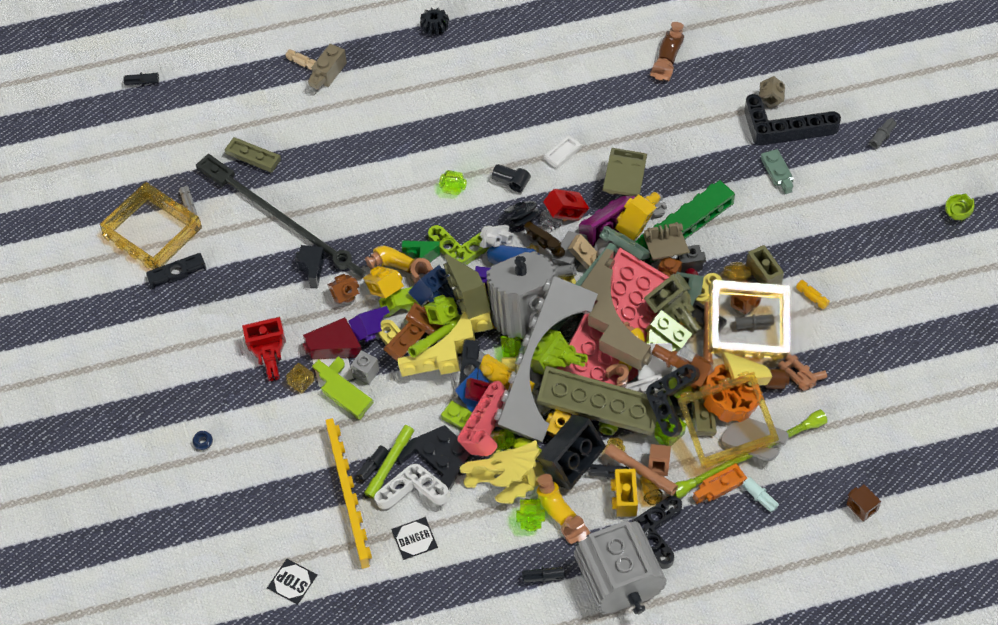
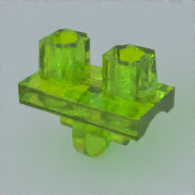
(510, 346)

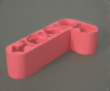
(476, 432)

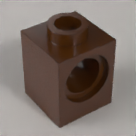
(863, 502)

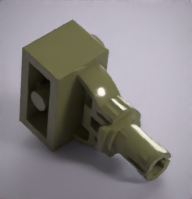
(675, 301)

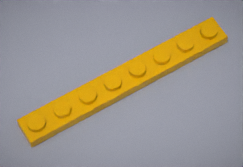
(350, 499)

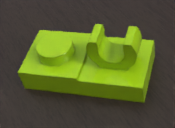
(456, 415)

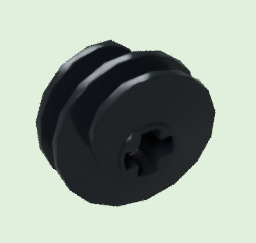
(523, 212)

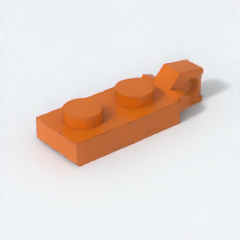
(719, 484)

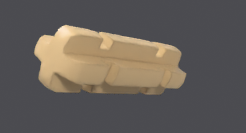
(300, 59)

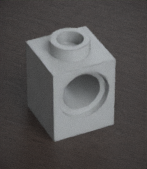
(365, 367)

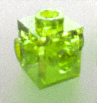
(530, 514)

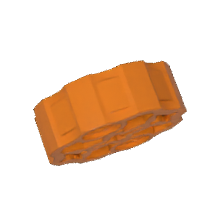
(730, 404)

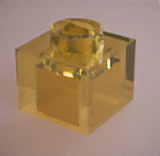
(300, 378)

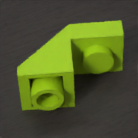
(398, 300)

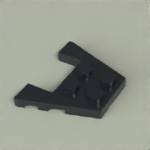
(440, 451)

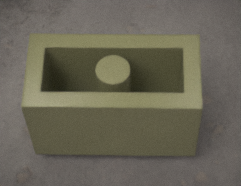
(764, 266)

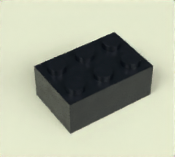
(571, 451)

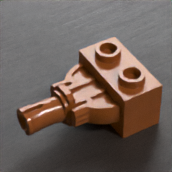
(673, 359)

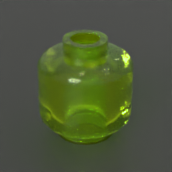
(452, 182)

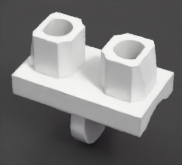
(496, 236)

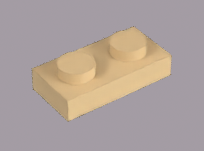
(583, 251)

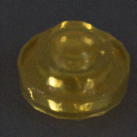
(737, 271)

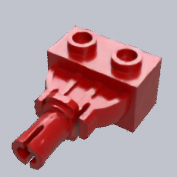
(266, 340)

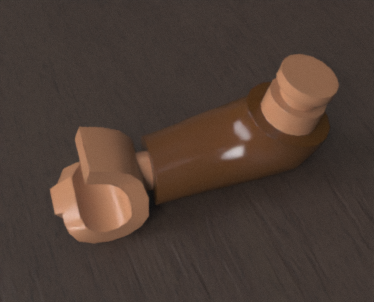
(667, 53)

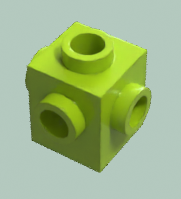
(441, 310)

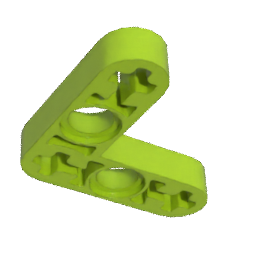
(461, 250)

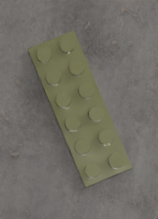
(596, 400)

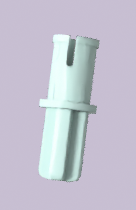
(760, 494)

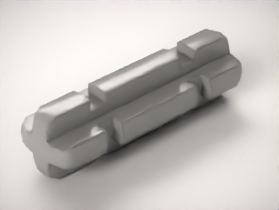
(187, 199)

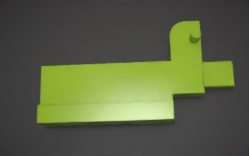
(341, 390)

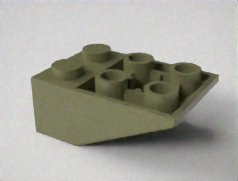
(625, 172)
(467, 287)

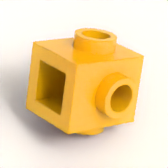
(553, 419)

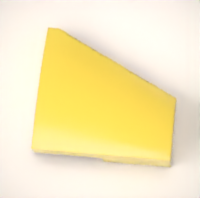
(738, 365)

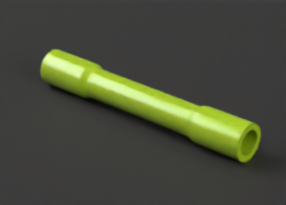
(422, 345)
(400, 442)

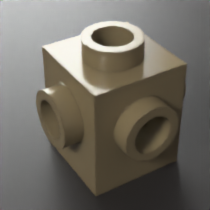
(772, 91)

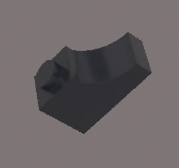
(311, 261)

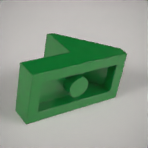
(421, 249)

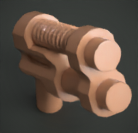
(804, 377)

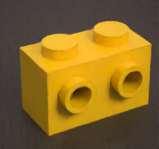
(383, 281)
(625, 493)

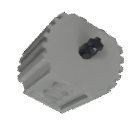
(515, 291)
(620, 567)

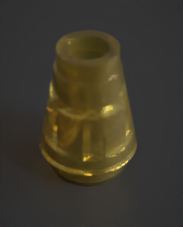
(650, 491)

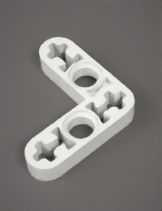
(411, 481)

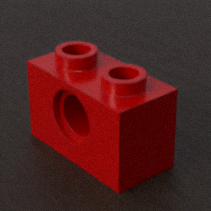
(566, 204)

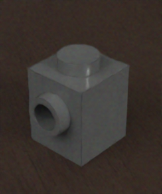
(693, 259)

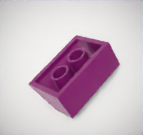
(603, 217)

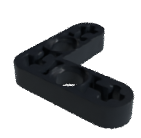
(664, 397)
(651, 533)

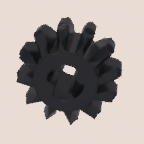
(434, 21)

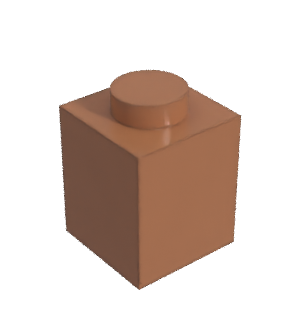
(659, 459)

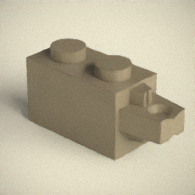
(327, 66)

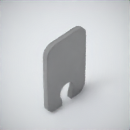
(749, 430)

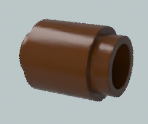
(778, 380)

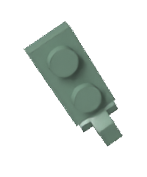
(778, 170)
(624, 242)

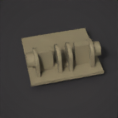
(666, 241)

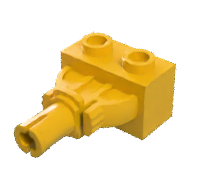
(637, 215)

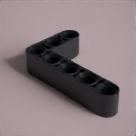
(787, 129)

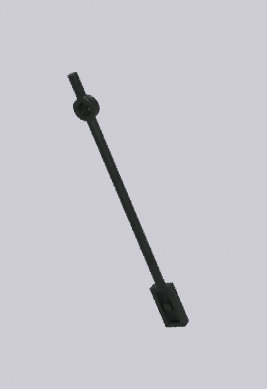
(222, 175)

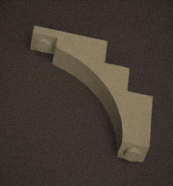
(617, 338)

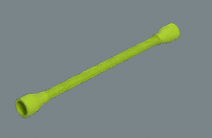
(814, 420)

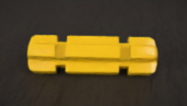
(812, 294)

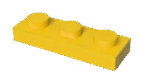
(497, 371)

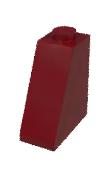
(332, 341)

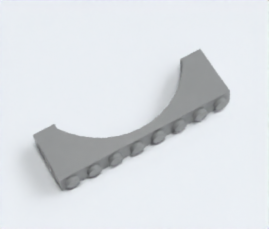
(518, 409)

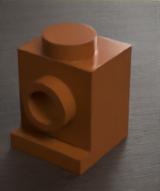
(670, 266)

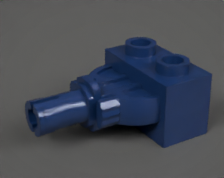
(431, 286)

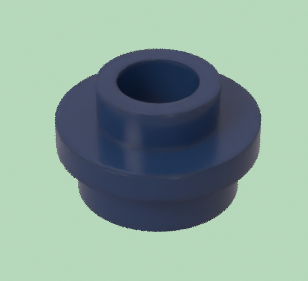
(202, 435)

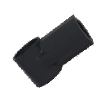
(515, 179)

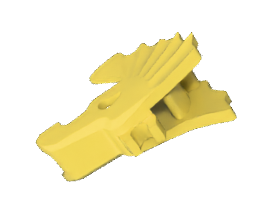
(516, 471)

